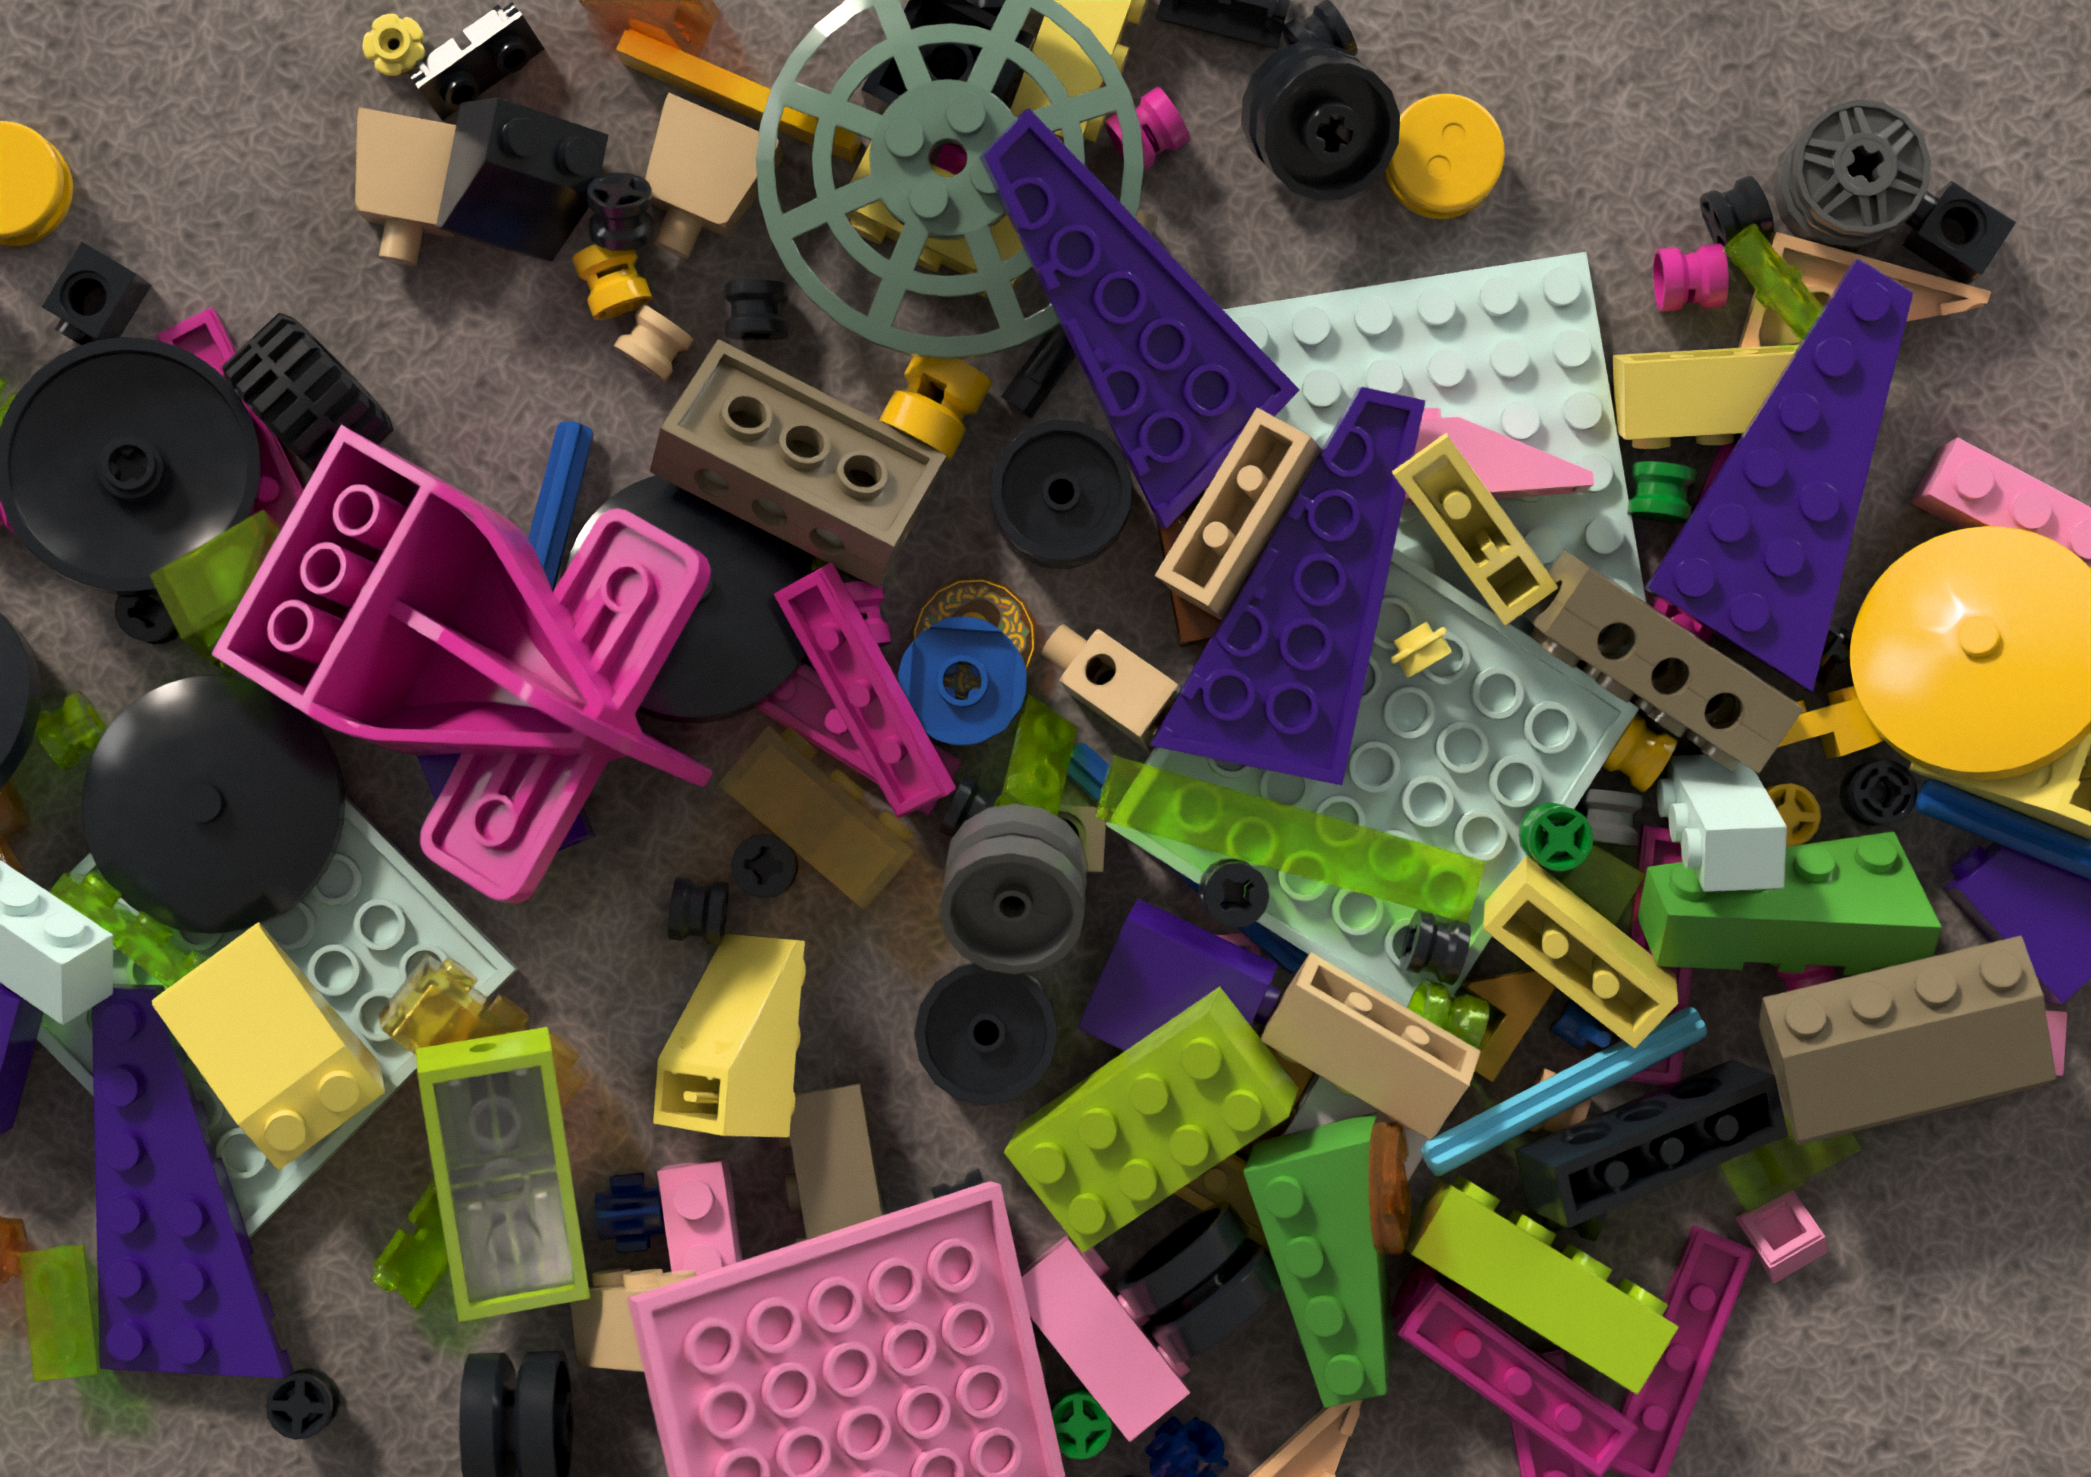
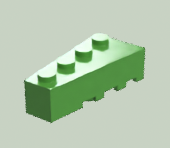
(1839, 906)
(1318, 1229)

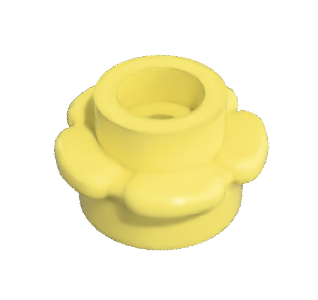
(403, 58)
(1420, 649)

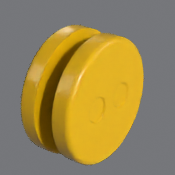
(1445, 156)
(33, 186)

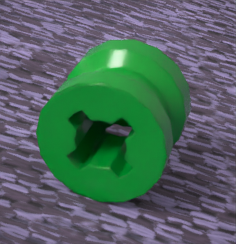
(1662, 492)
(1565, 846)
(1080, 1435)

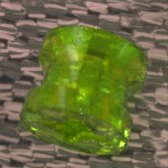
(70, 730)

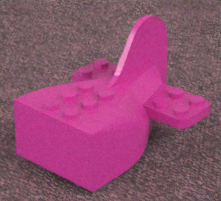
(438, 634)

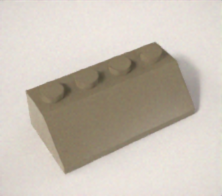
(1908, 1040)

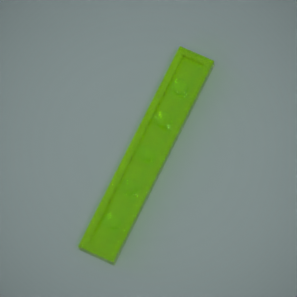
(1289, 838)

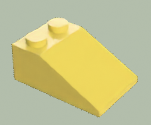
(270, 1046)

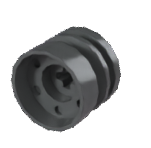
(1820, 196)

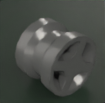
(1612, 816)

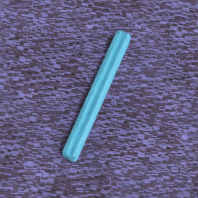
(1561, 1092)

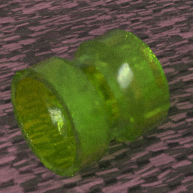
(1460, 1016)

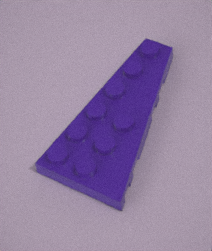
(1147, 335)
(1779, 517)
(1297, 640)
(167, 1222)

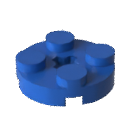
(990, 656)

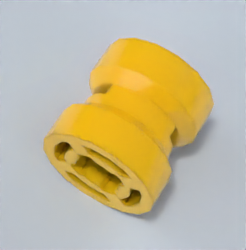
(611, 281)

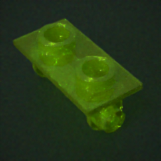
(1038, 758)
(415, 1260)
(59, 1312)

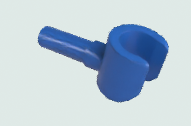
(1579, 1027)

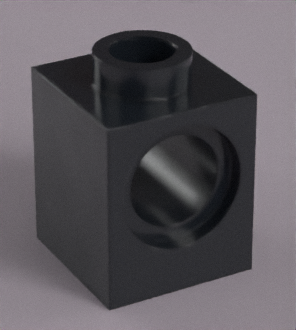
(1983, 228)
(83, 273)

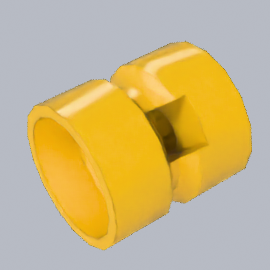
(934, 423)

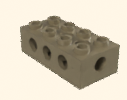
(796, 463)
(1693, 686)

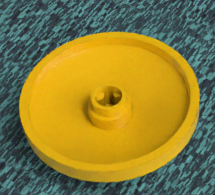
(1978, 653)

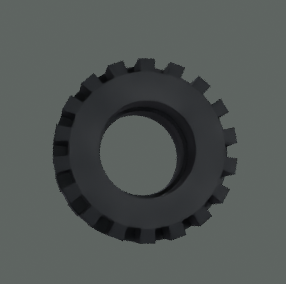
(302, 390)

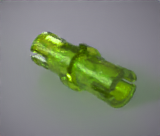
(1775, 280)

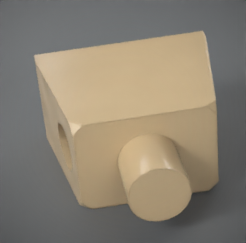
(701, 173)
(401, 179)
(1134, 697)

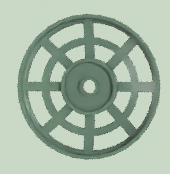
(902, 175)

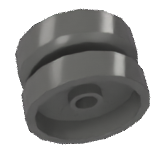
(1014, 889)

